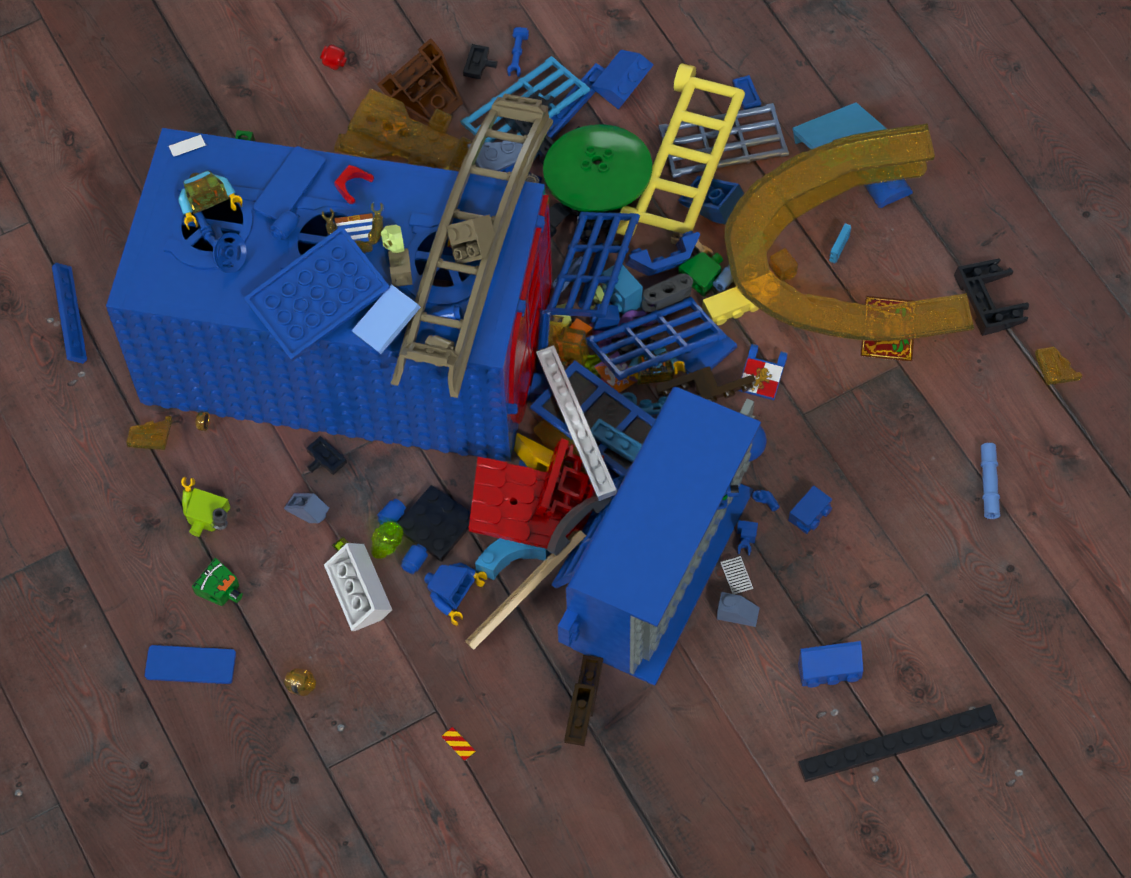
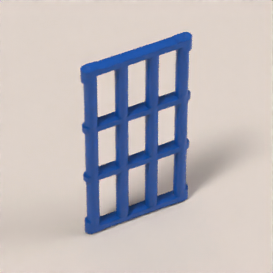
(612, 280)
(646, 350)
(575, 556)

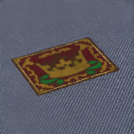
(893, 349)

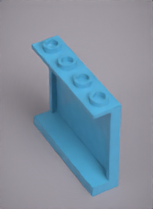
(835, 125)

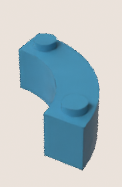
(502, 552)

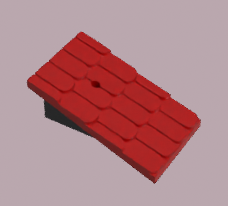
(507, 502)

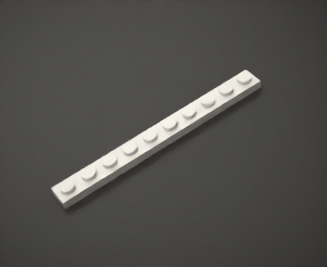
(576, 423)

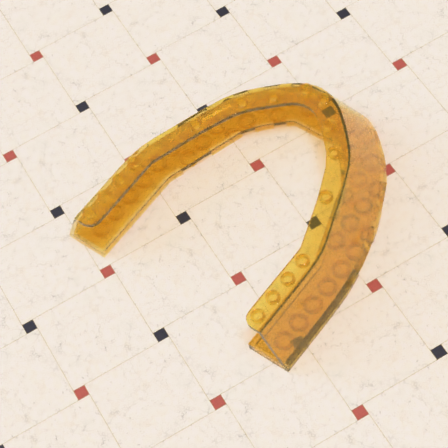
(803, 185)

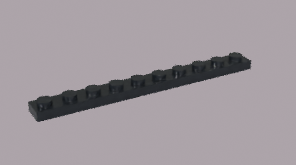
(897, 743)

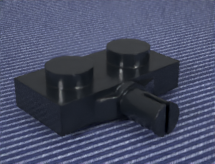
(478, 61)
(325, 456)

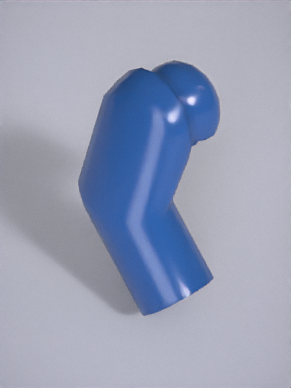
(766, 497)

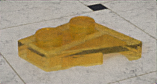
(1055, 367)
(150, 435)

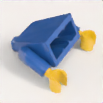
(450, 586)

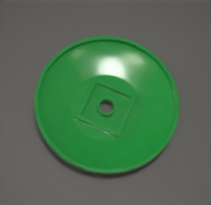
(599, 187)

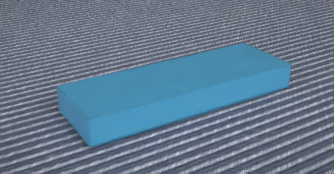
(615, 440)

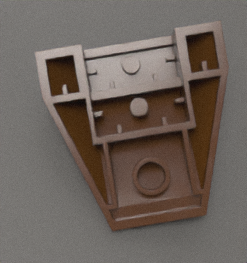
(424, 83)

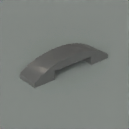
(572, 518)

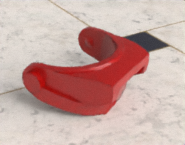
(350, 173)

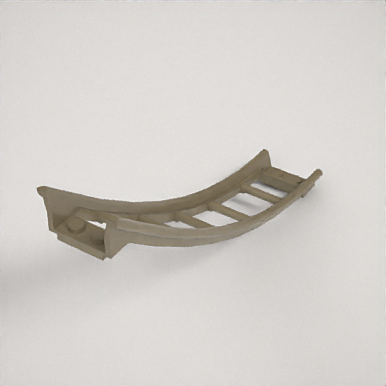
(509, 107)

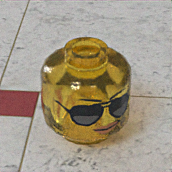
(300, 682)

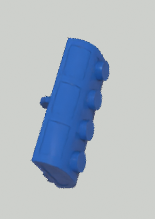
(888, 192)

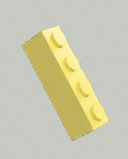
(727, 305)

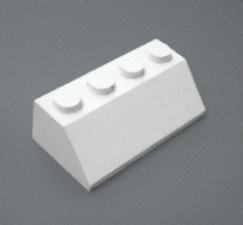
(357, 586)

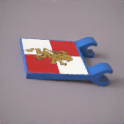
(765, 372)

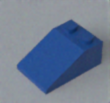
(719, 199)

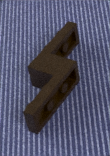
(706, 385)
(583, 700)

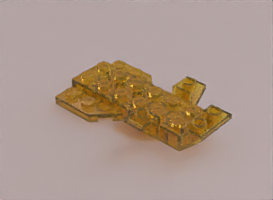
(422, 143)

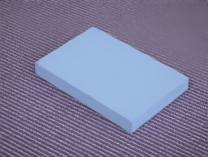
(386, 319)

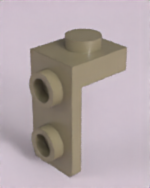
(400, 268)

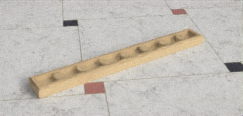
(522, 591)

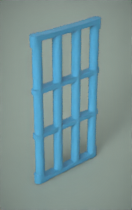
(523, 82)

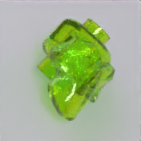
(386, 539)

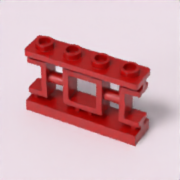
(556, 478)

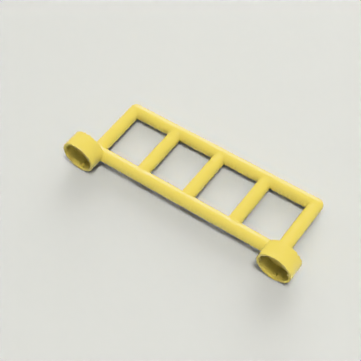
(686, 83)

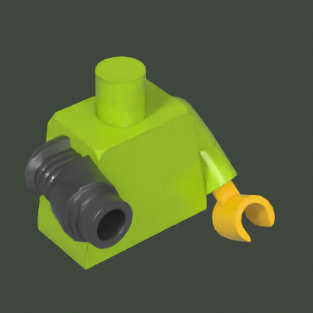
(203, 509)

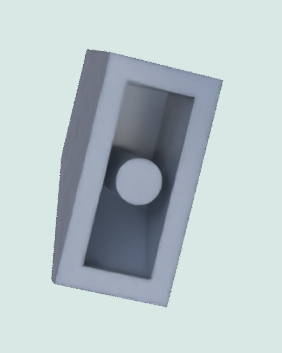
(307, 507)
(737, 610)

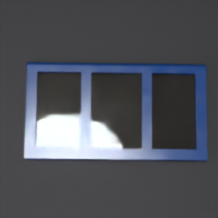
(598, 402)

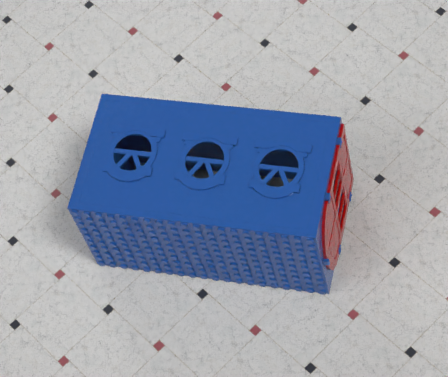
(206, 350)

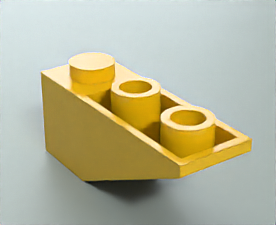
(533, 453)

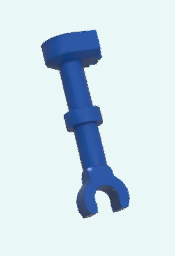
(519, 35)

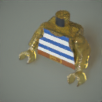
(363, 228)

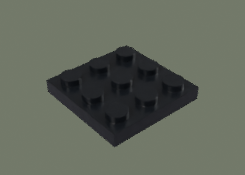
(435, 522)

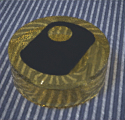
(202, 421)

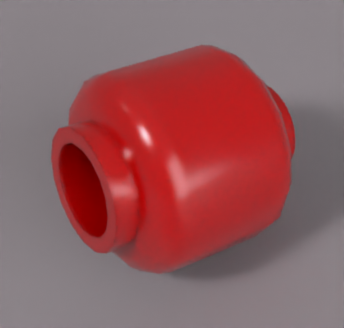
(333, 57)

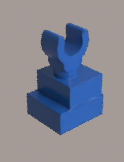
(748, 534)

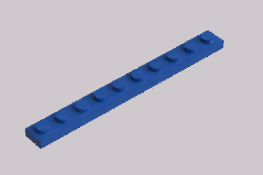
(568, 112)

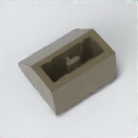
(471, 239)

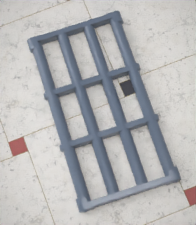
(731, 146)

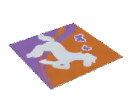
(610, 378)

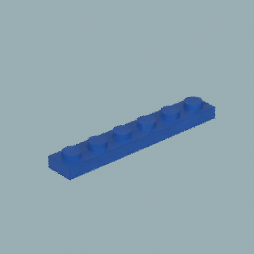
(69, 313)

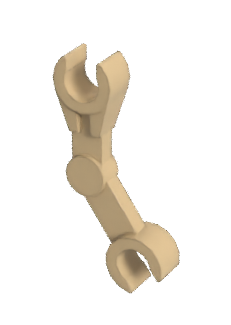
(701, 248)

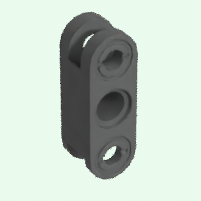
(667, 293)

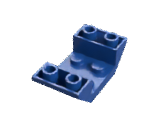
(641, 260)

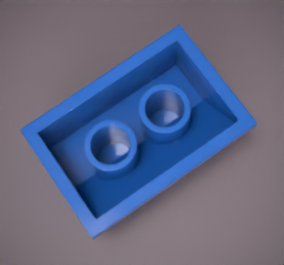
(622, 77)
(831, 664)

